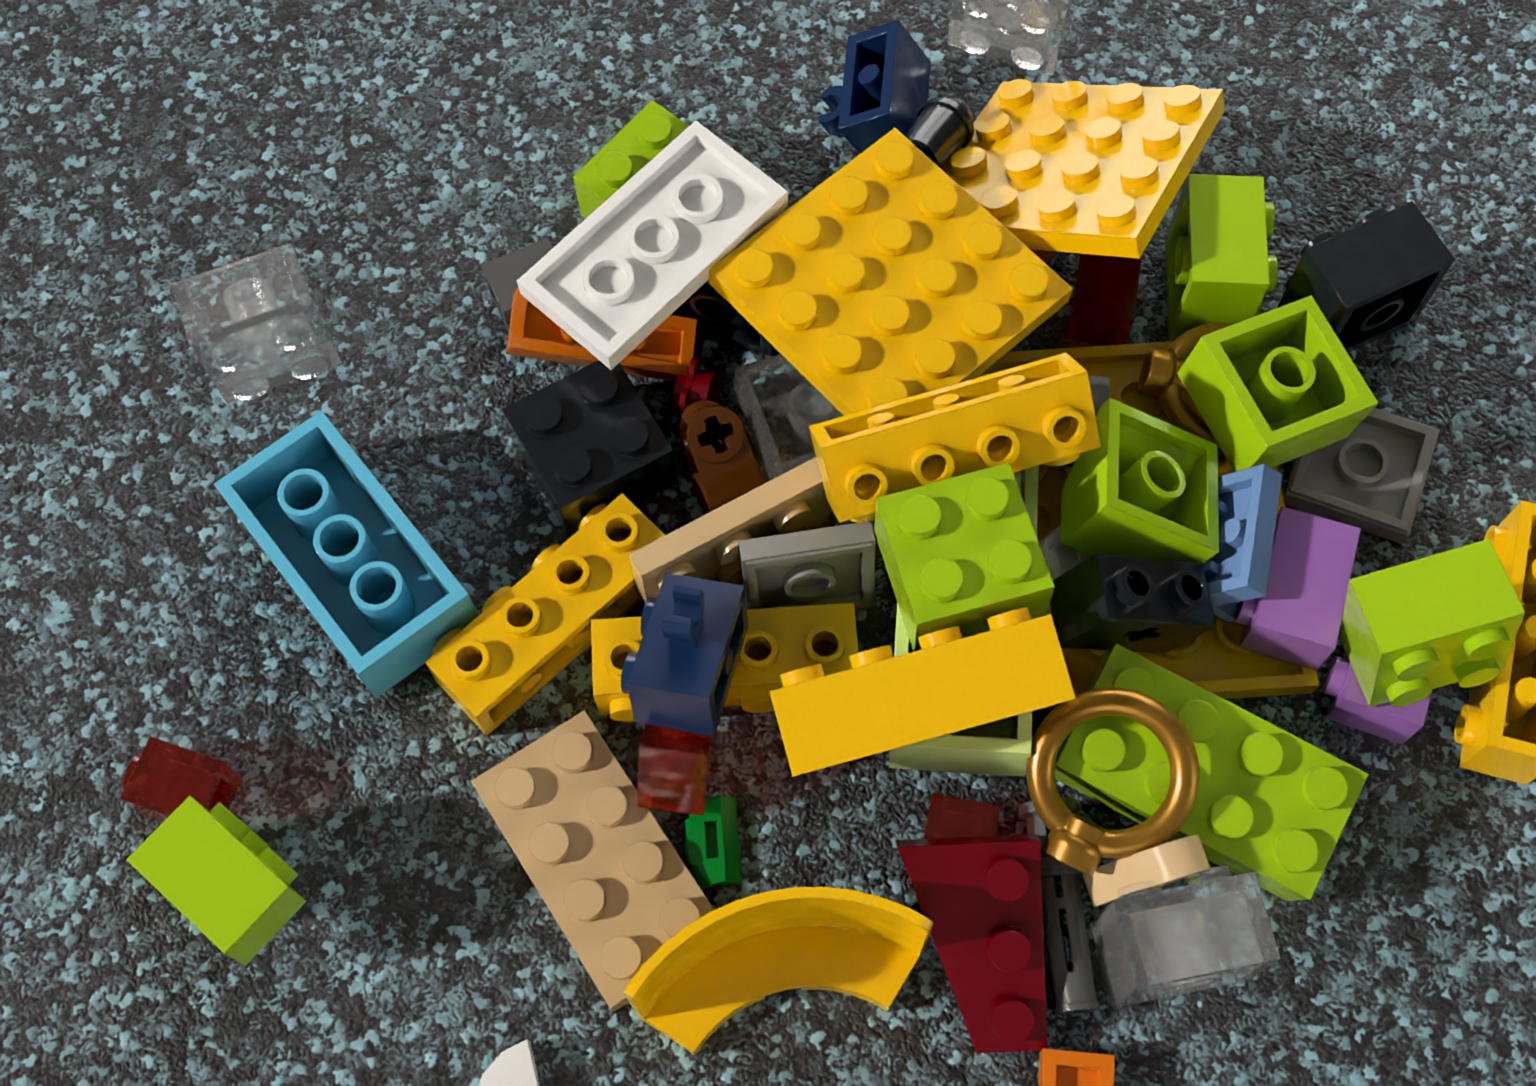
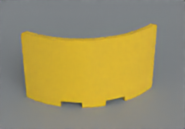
(774, 945)

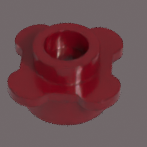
(695, 386)

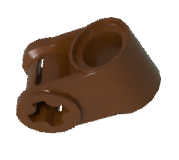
(721, 468)

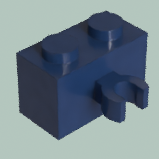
(881, 86)
(686, 654)

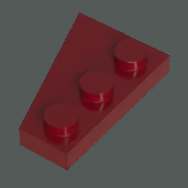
(987, 932)

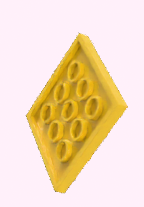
(1084, 161)
(888, 281)

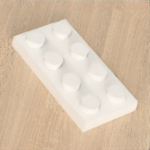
(652, 244)

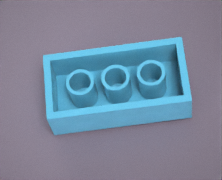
(347, 552)

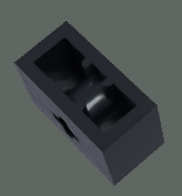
(1131, 603)

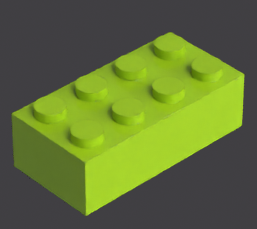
(1262, 792)

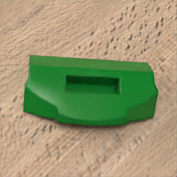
(714, 843)

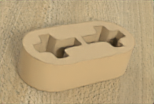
(1161, 863)

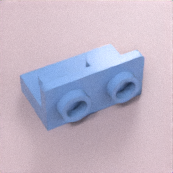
(1246, 538)

